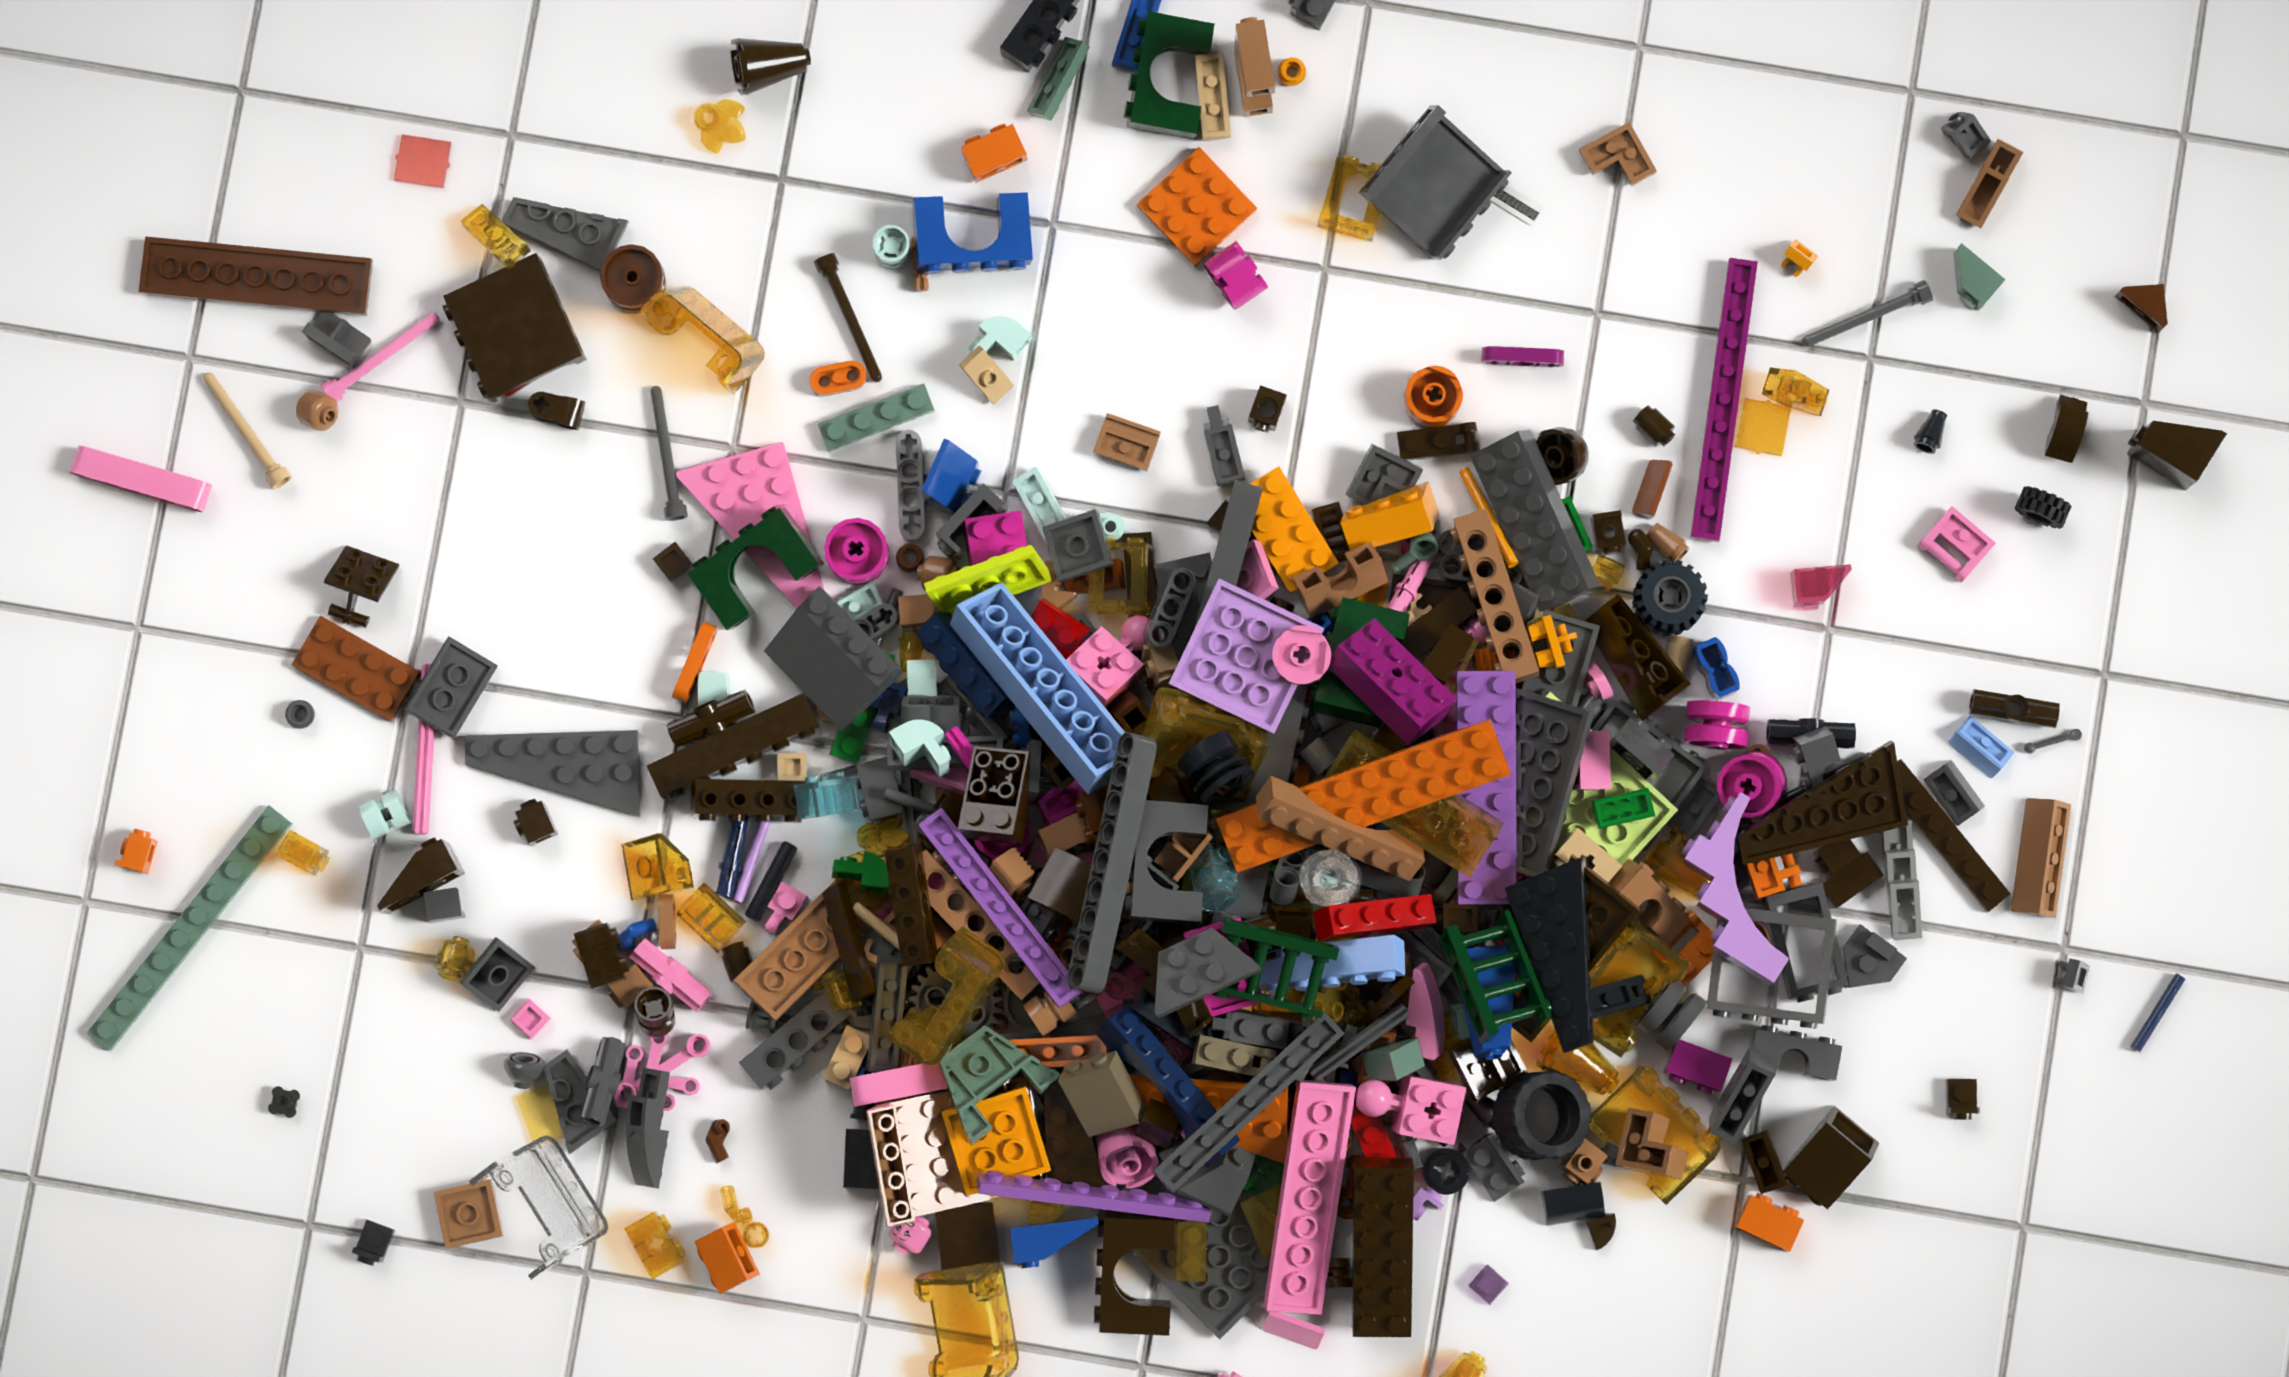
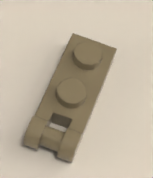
(1230, 1055)

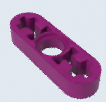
(1522, 356)

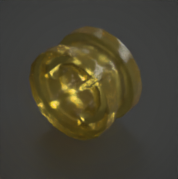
(765, 1233)

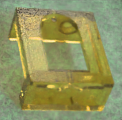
(1328, 218)
(1139, 570)

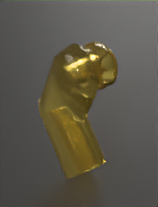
(731, 1206)

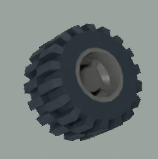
(1669, 597)

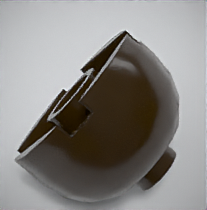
(1564, 453)

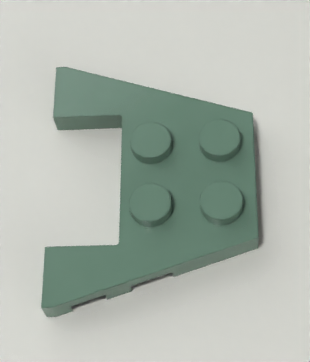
(981, 1067)

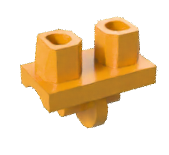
(1545, 630)

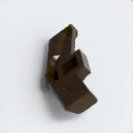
(1144, 952)

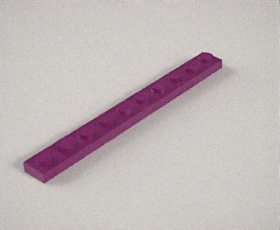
(1723, 400)

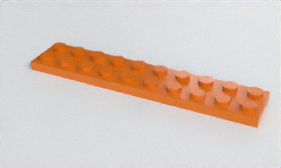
(1376, 791)

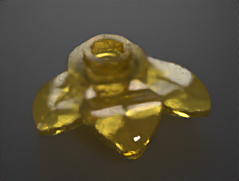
(724, 126)
(882, 836)

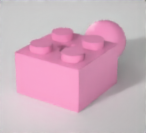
(1108, 663)
(1414, 1094)

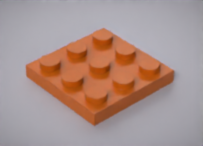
(1197, 206)

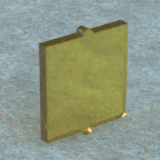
(1763, 427)
(540, 1113)

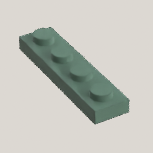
(876, 417)

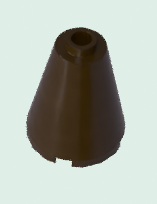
(766, 62)

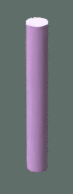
(750, 862)

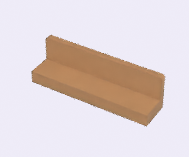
(2041, 857)

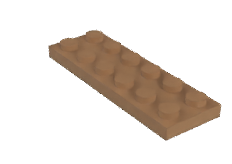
(795, 959)

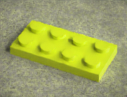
(1016, 570)

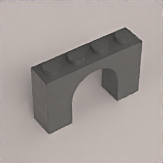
(1146, 897)

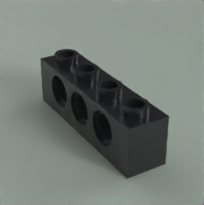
(1030, 55)

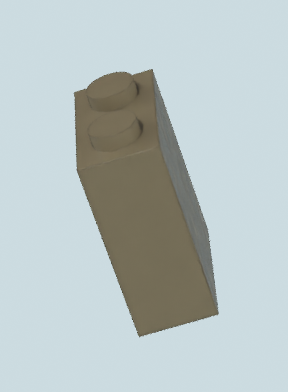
(1102, 1093)

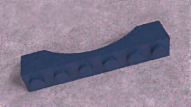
(1142, 1050)

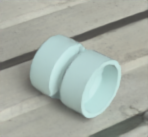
(892, 247)
(375, 818)

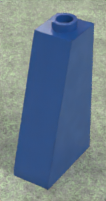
(1501, 1042)

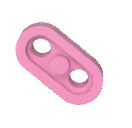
(1597, 682)

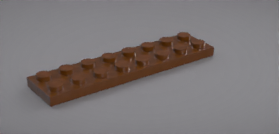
(255, 276)

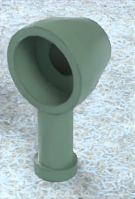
(1421, 548)

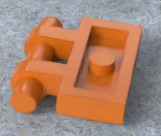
(1767, 878)

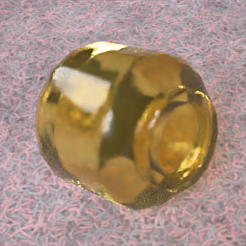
(454, 958)

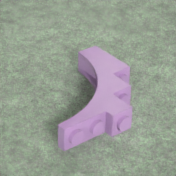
(1739, 939)

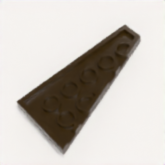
(1843, 807)
(1608, 917)

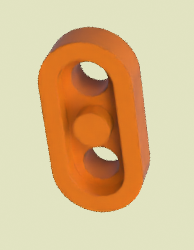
(837, 375)

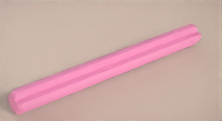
(423, 774)

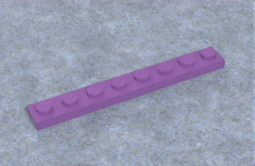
(999, 907)
(1083, 1195)

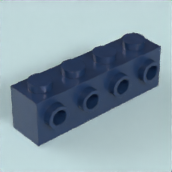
(959, 662)

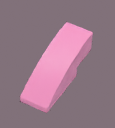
(1426, 1012)

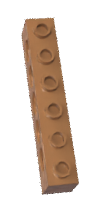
(1479, 526)
(1022, 983)

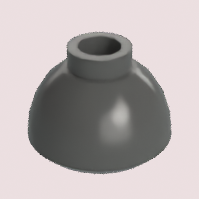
(523, 1068)

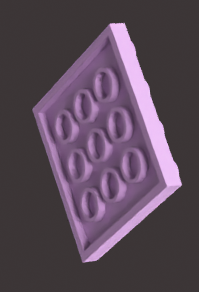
(1232, 657)

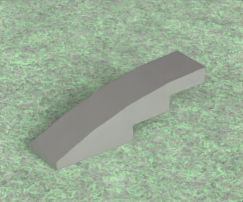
(1902, 883)

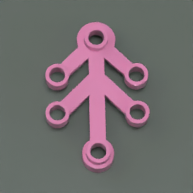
(653, 1063)

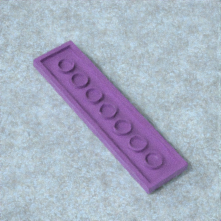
(1483, 697)

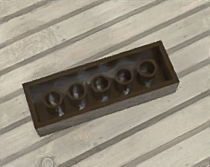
(1382, 1247)

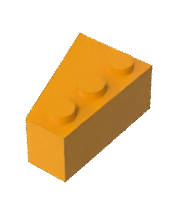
(1391, 518)

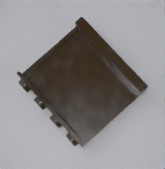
(513, 327)

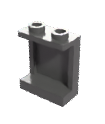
(951, 530)

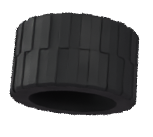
(1572, 1113)

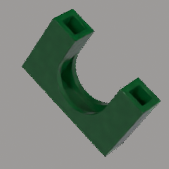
(1147, 107)
(716, 576)
(1332, 694)

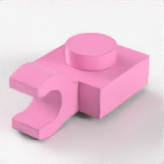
(785, 904)

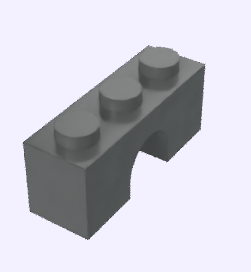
(1814, 753)
(1820, 1056)

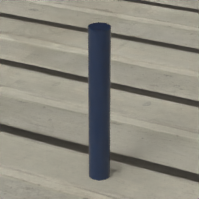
(2158, 1012)

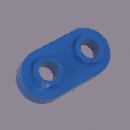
(1022, 734)

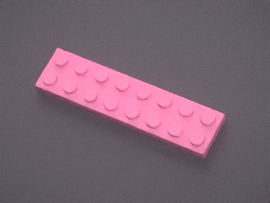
(1309, 1197)

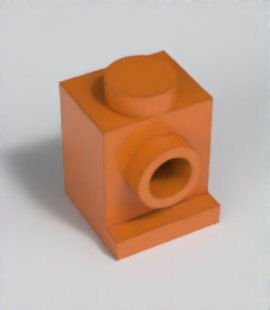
(137, 851)

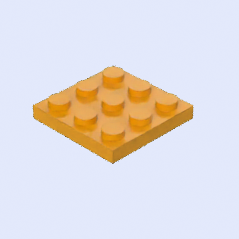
(1009, 1148)

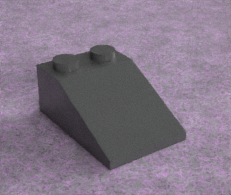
(1641, 749)

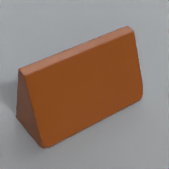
(1652, 488)

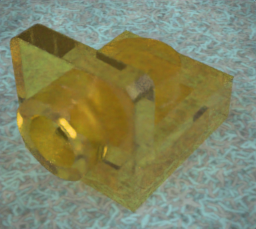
(837, 991)

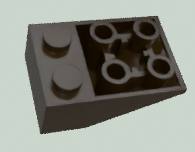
(996, 796)

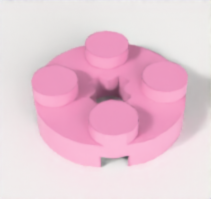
(1290, 642)

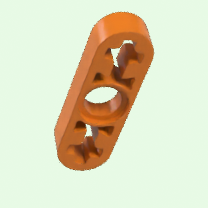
(694, 662)

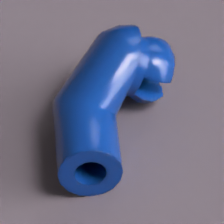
(634, 930)

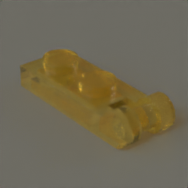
(495, 236)

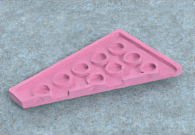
(739, 492)

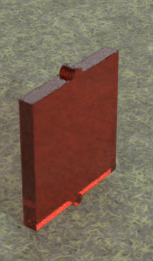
(422, 161)

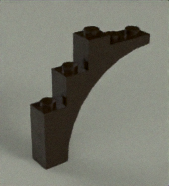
(1441, 664)

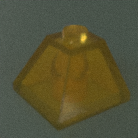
(655, 867)

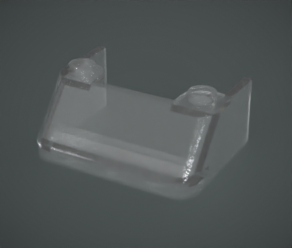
(554, 1196)

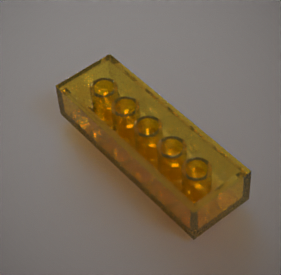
(1447, 828)

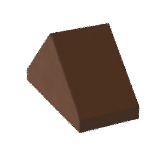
(2147, 303)

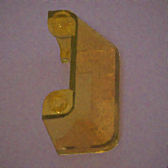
(1182, 720)
(970, 1321)

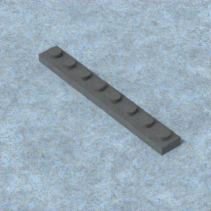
(1248, 1102)

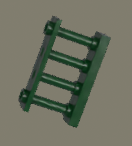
(1292, 947)
(1476, 996)

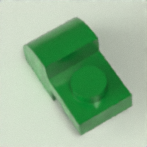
(870, 872)

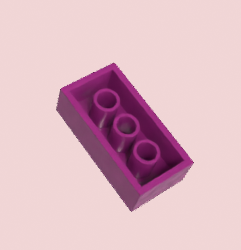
(1391, 682)

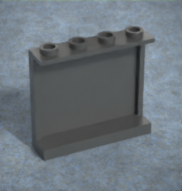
(1435, 184)

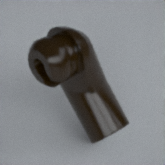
(1643, 547)

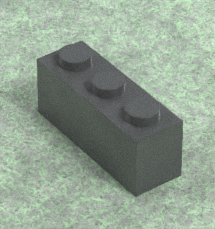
(1742, 1095)

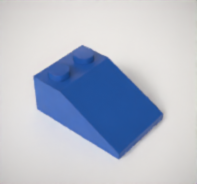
(950, 478)
(1044, 1240)

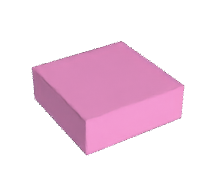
(530, 1019)

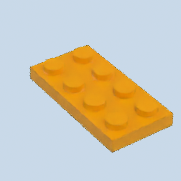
(1288, 531)

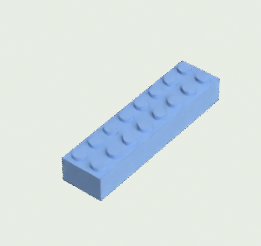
(1040, 684)

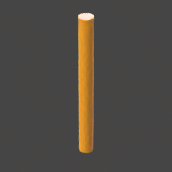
(1481, 504)

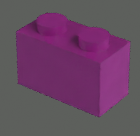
(1697, 1066)

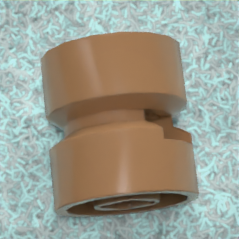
(1046, 1013)

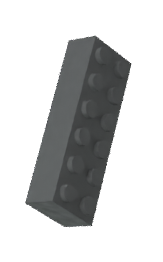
(1534, 520)

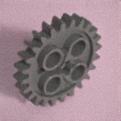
(936, 981)

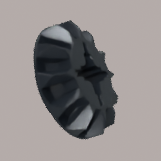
(1458, 1165)

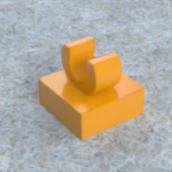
(1800, 256)

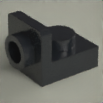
(373, 1243)

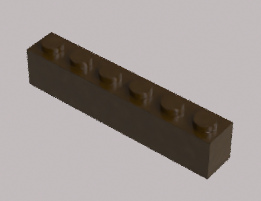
(734, 746)

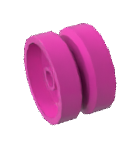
(855, 534)
(1717, 725)
(1766, 775)

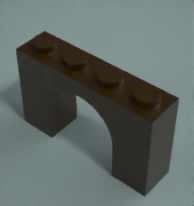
(1126, 711)
(1117, 1309)

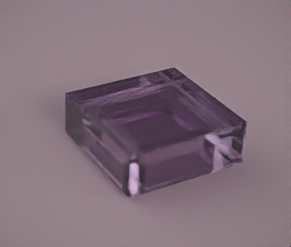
(1488, 1284)

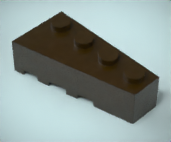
(1636, 658)
(1068, 1147)

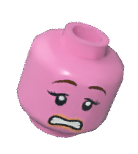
(911, 1235)

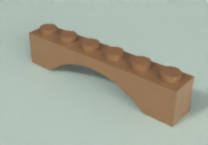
(1294, 811)

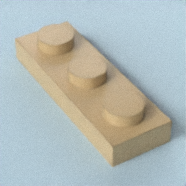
(1212, 96)

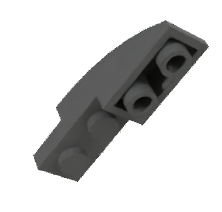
(643, 1135)

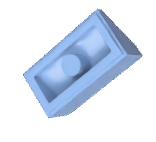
(1980, 747)

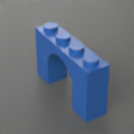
(937, 251)

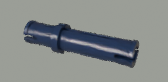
(726, 887)

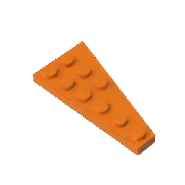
(1263, 1135)

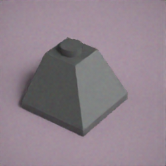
(1221, 1181)

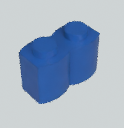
(1712, 661)

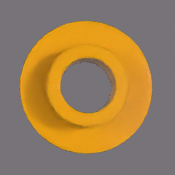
(1289, 63)

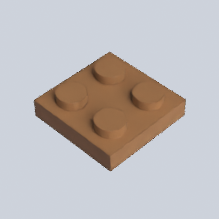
(468, 1214)

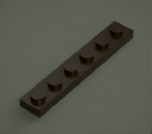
(1950, 842)

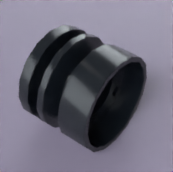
(1215, 768)

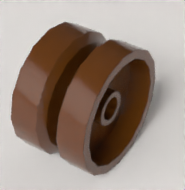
(621, 266)

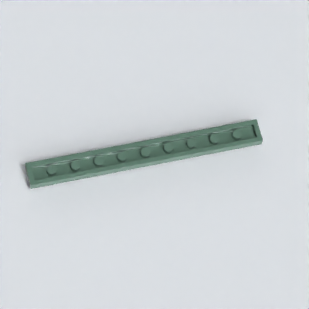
(189, 928)

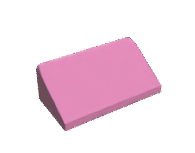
(1293, 1329)

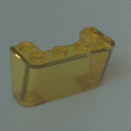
(673, 307)
(1645, 1092)

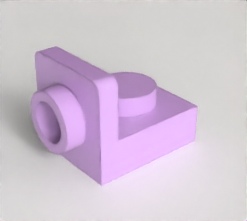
(1419, 1199)

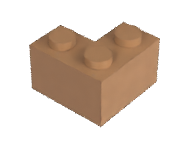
(1644, 1148)

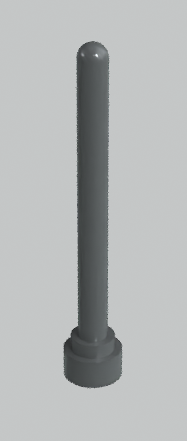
(1918, 294)
(674, 507)

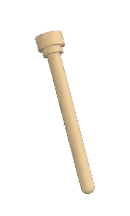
(276, 474)

